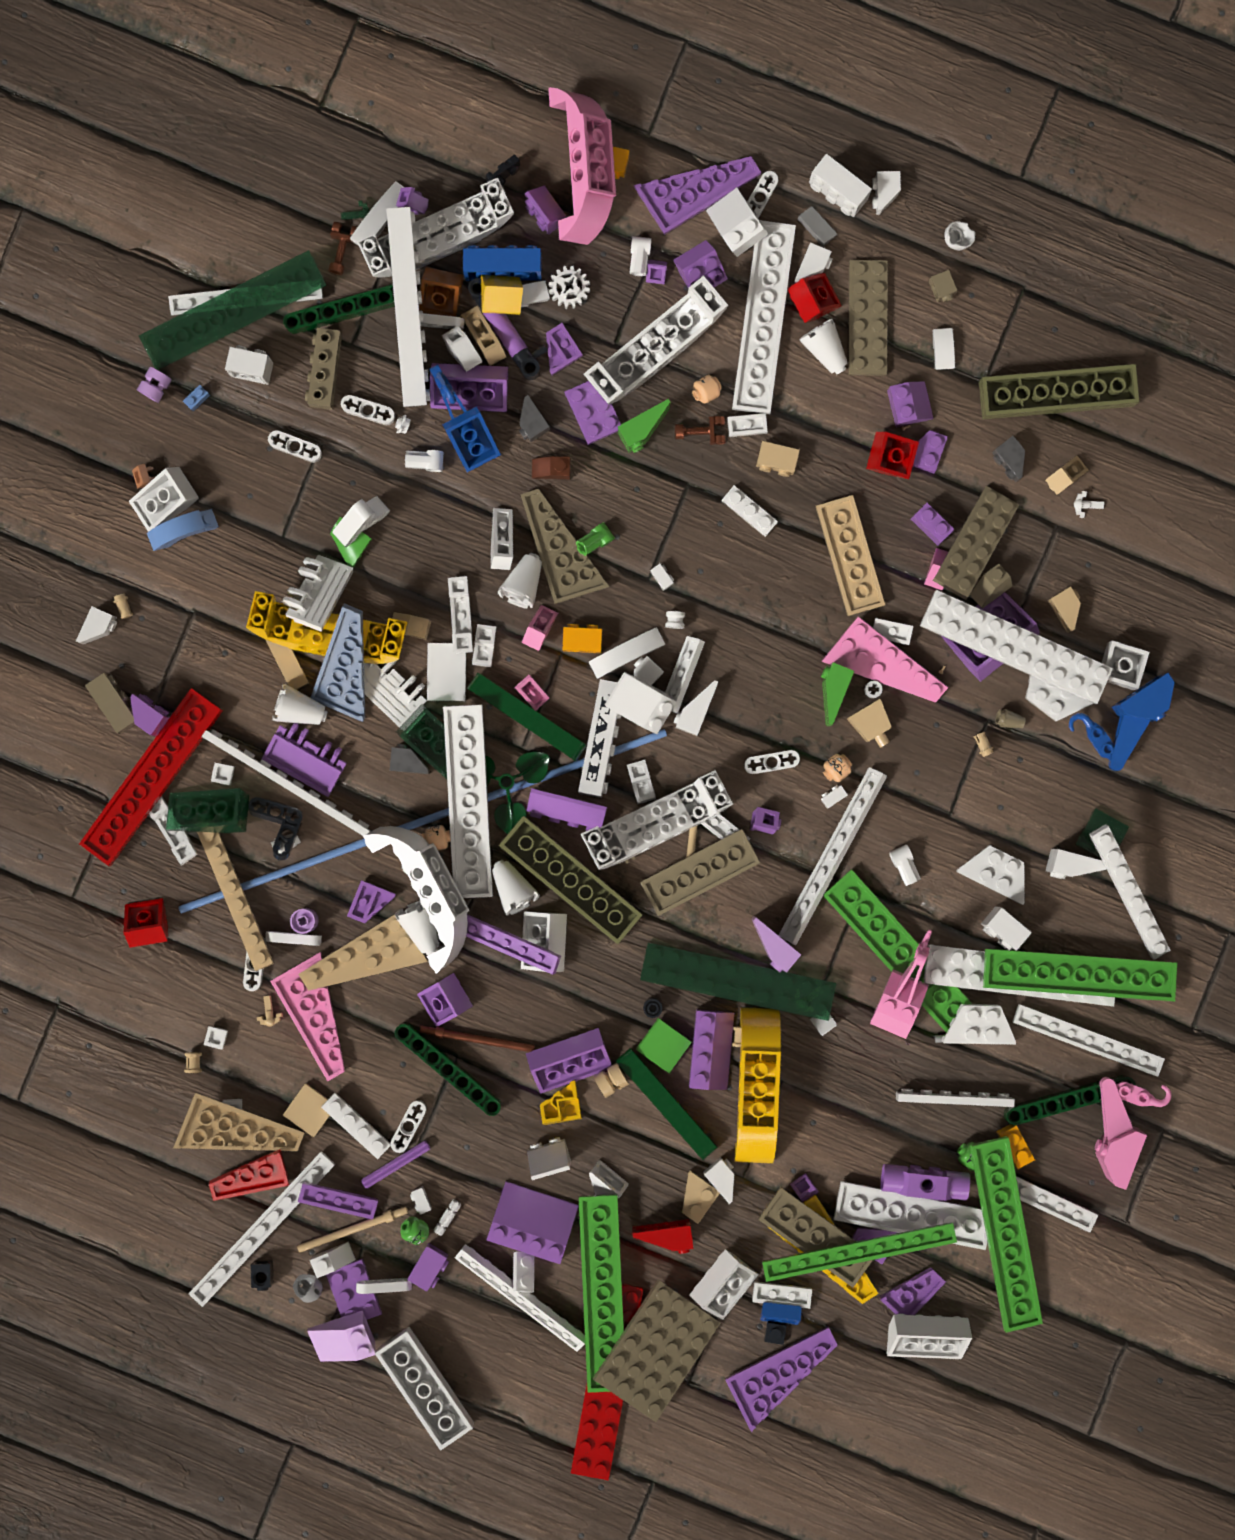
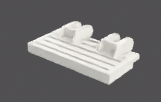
(317, 596)
(388, 695)

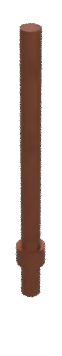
(439, 1032)

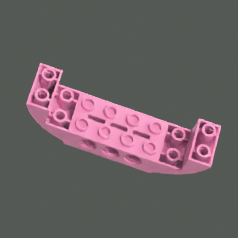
(590, 165)

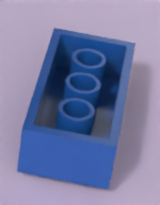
(503, 262)

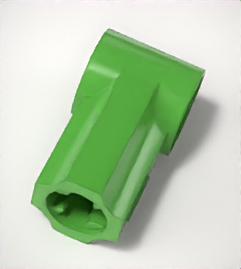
(598, 537)

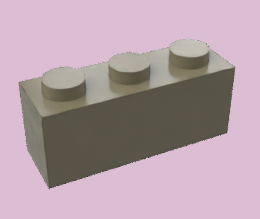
(112, 702)

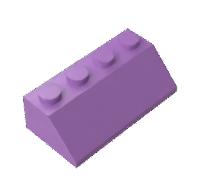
(478, 387)
(565, 809)
(711, 1050)
(568, 1060)

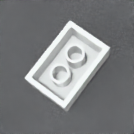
(839, 186)

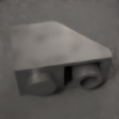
(1011, 457)

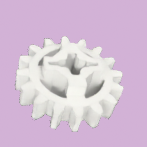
(563, 282)

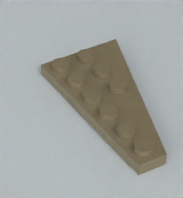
(566, 569)

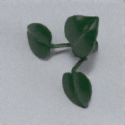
(533, 769)

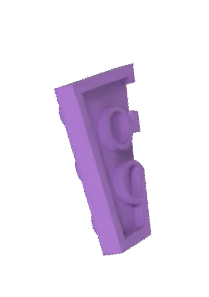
(913, 1293)

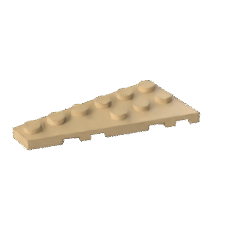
(374, 952)
(225, 1127)

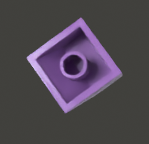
(909, 403)
(445, 1000)

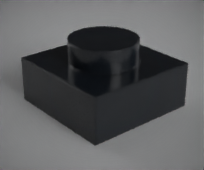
(775, 1333)

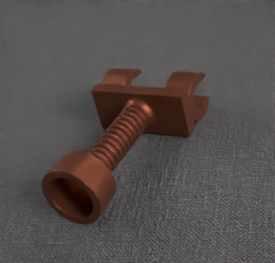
(336, 267)
(681, 431)

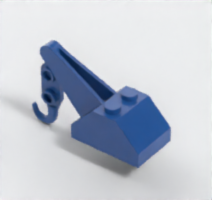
(467, 431)
(1134, 715)

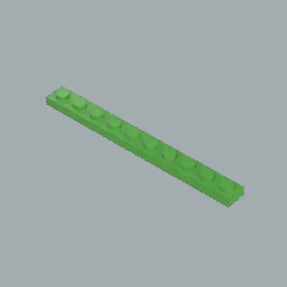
(859, 1251)

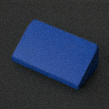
(781, 1313)

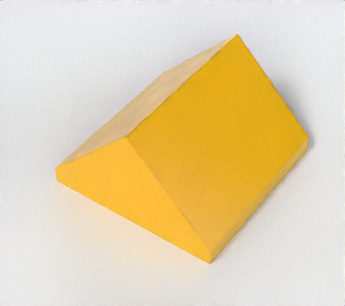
(501, 294)

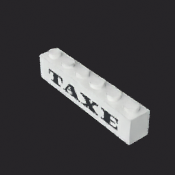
(599, 744)

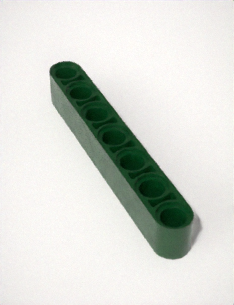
(338, 306)
(527, 716)
(452, 1078)
(1059, 1099)
(666, 1104)

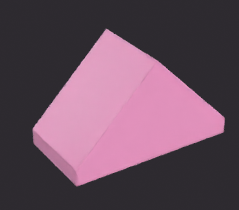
(937, 560)
(532, 692)

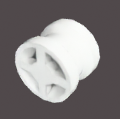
(675, 619)

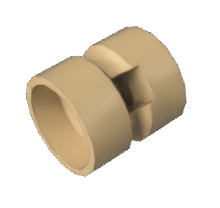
(611, 1080)

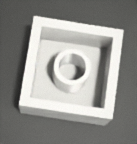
(249, 365)
(1127, 664)
(1005, 928)

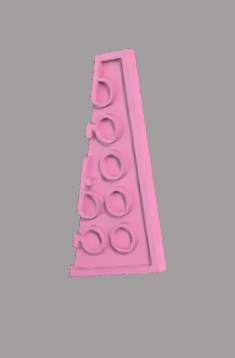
(878, 659)
(313, 1017)

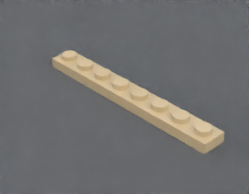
(236, 900)

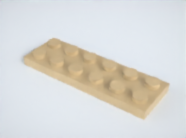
(850, 555)

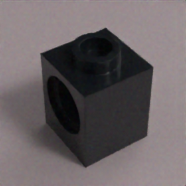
(265, 1267)

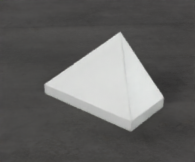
(606, 1181)

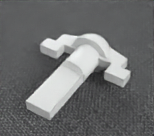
(1079, 504)

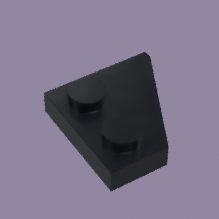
(505, 169)

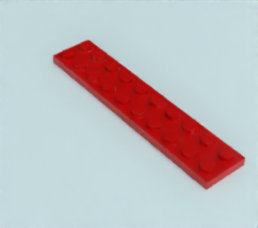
(150, 777)
(602, 1414)

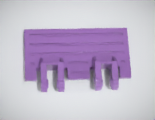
(303, 761)

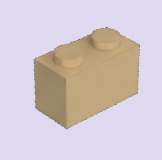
(777, 458)

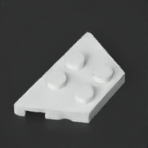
(1053, 700)
(997, 872)
(979, 1026)

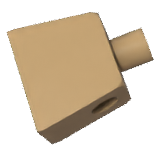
(872, 723)

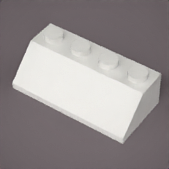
(928, 1336)

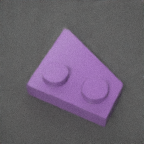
(929, 451)

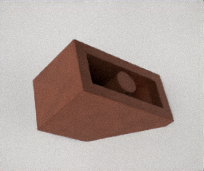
(551, 468)

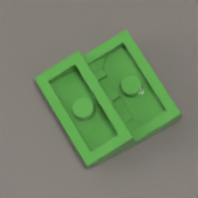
(663, 1045)

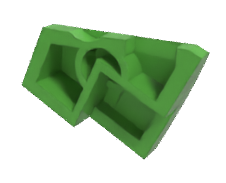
(354, 551)

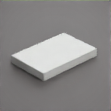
(445, 673)

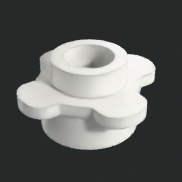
(402, 424)

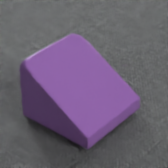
(656, 272)
(804, 1187)

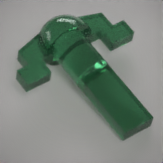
(356, 214)

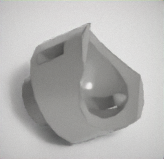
(310, 1290)

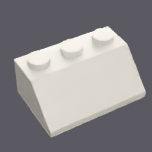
(545, 931)
(723, 1284)

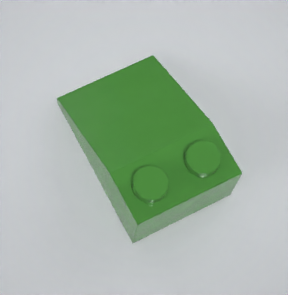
(640, 428)
(834, 688)

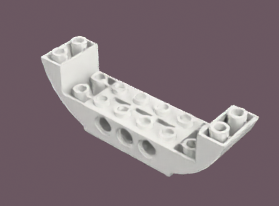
(445, 230)
(657, 821)
(434, 886)

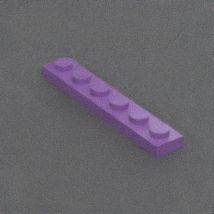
(512, 945)

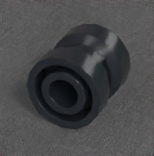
(650, 1005)

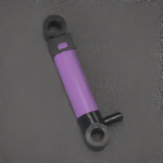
(509, 337)

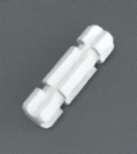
(447, 1217)

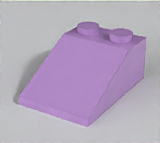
(780, 952)
(343, 1339)

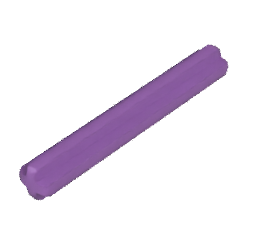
(395, 1164)

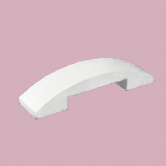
(460, 615)
(626, 652)
(178, 840)

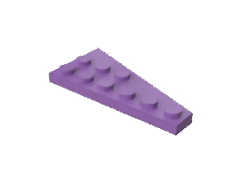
(772, 1379)

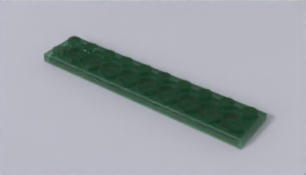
(232, 310)
(738, 981)

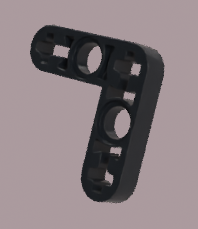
(286, 824)

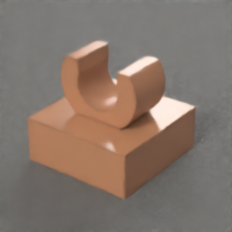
(141, 475)

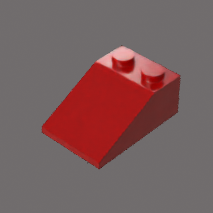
(669, 1235)

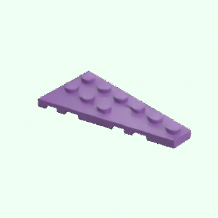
(688, 194)

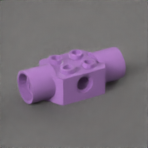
(940, 1185)

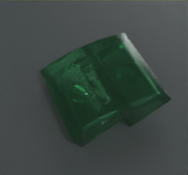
(1096, 821)

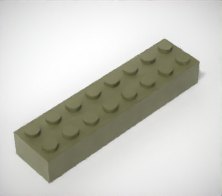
(1058, 391)
(570, 879)

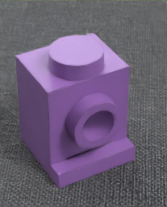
(412, 199)
(771, 817)

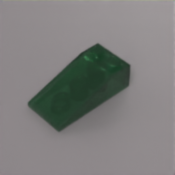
(427, 737)
(208, 811)

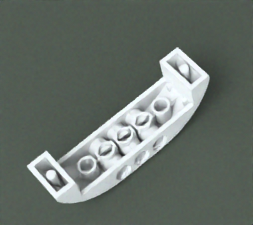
(658, 343)

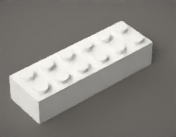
(424, 1388)

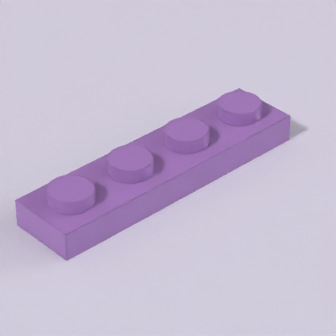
(337, 1200)

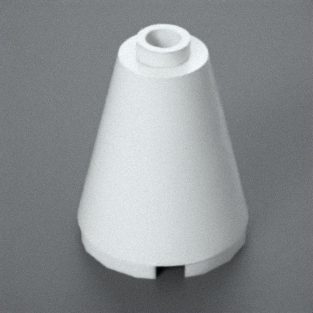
(826, 346)
(522, 582)
(298, 708)
(512, 888)
(418, 926)

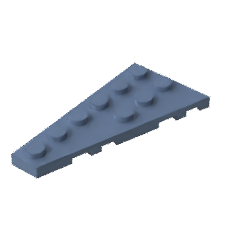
(342, 671)

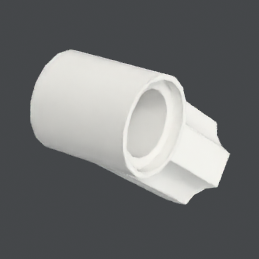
(640, 250)
(430, 460)
(903, 860)

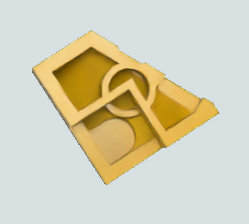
(562, 1106)

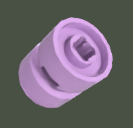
(150, 390)
(304, 920)

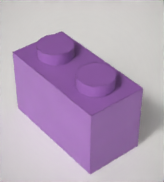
(932, 524)
(428, 1266)

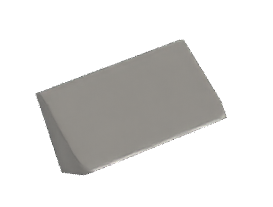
(817, 226)

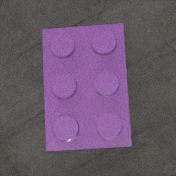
(592, 412)
(344, 1290)

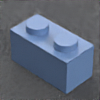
(196, 398)

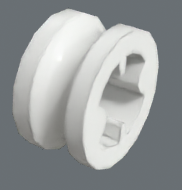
(876, 694)

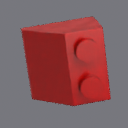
(814, 297)
(892, 455)
(145, 923)

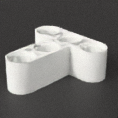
(359, 518)

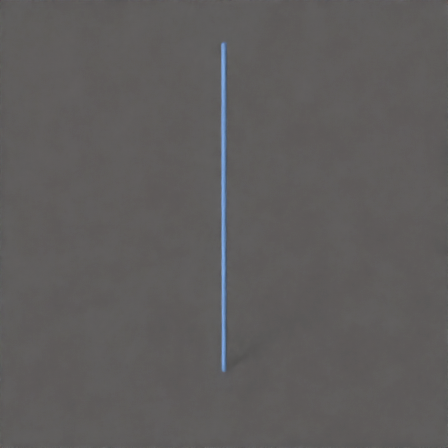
(410, 825)

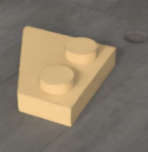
(698, 1197)

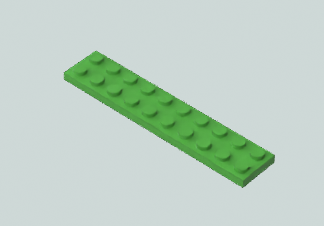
(890, 942)
(1079, 975)
(1006, 1234)
(600, 1280)

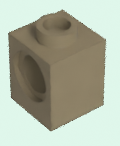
(943, 286)

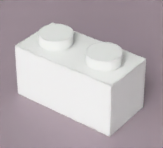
(662, 577)
(834, 796)
(421, 1200)

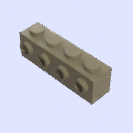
(324, 368)

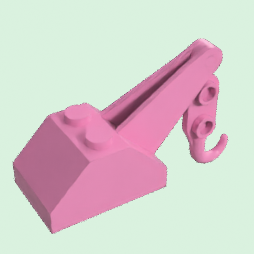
(903, 995)
(1121, 1141)

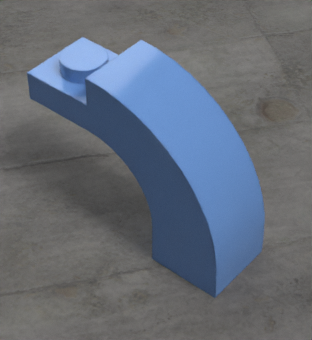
(181, 527)

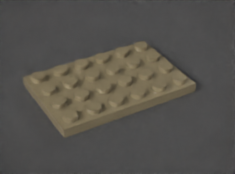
(656, 1351)

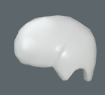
(959, 235)

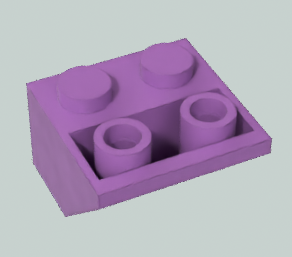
(545, 209)
(700, 262)
(147, 716)

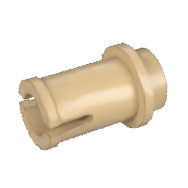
(123, 606)
(983, 744)

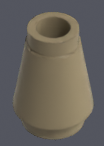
(1009, 719)

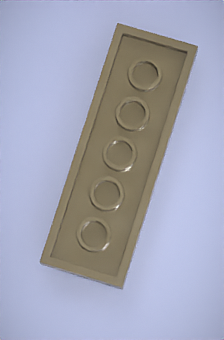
(867, 317)
(975, 542)
(700, 872)
(808, 1231)

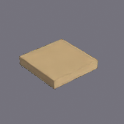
(307, 1111)

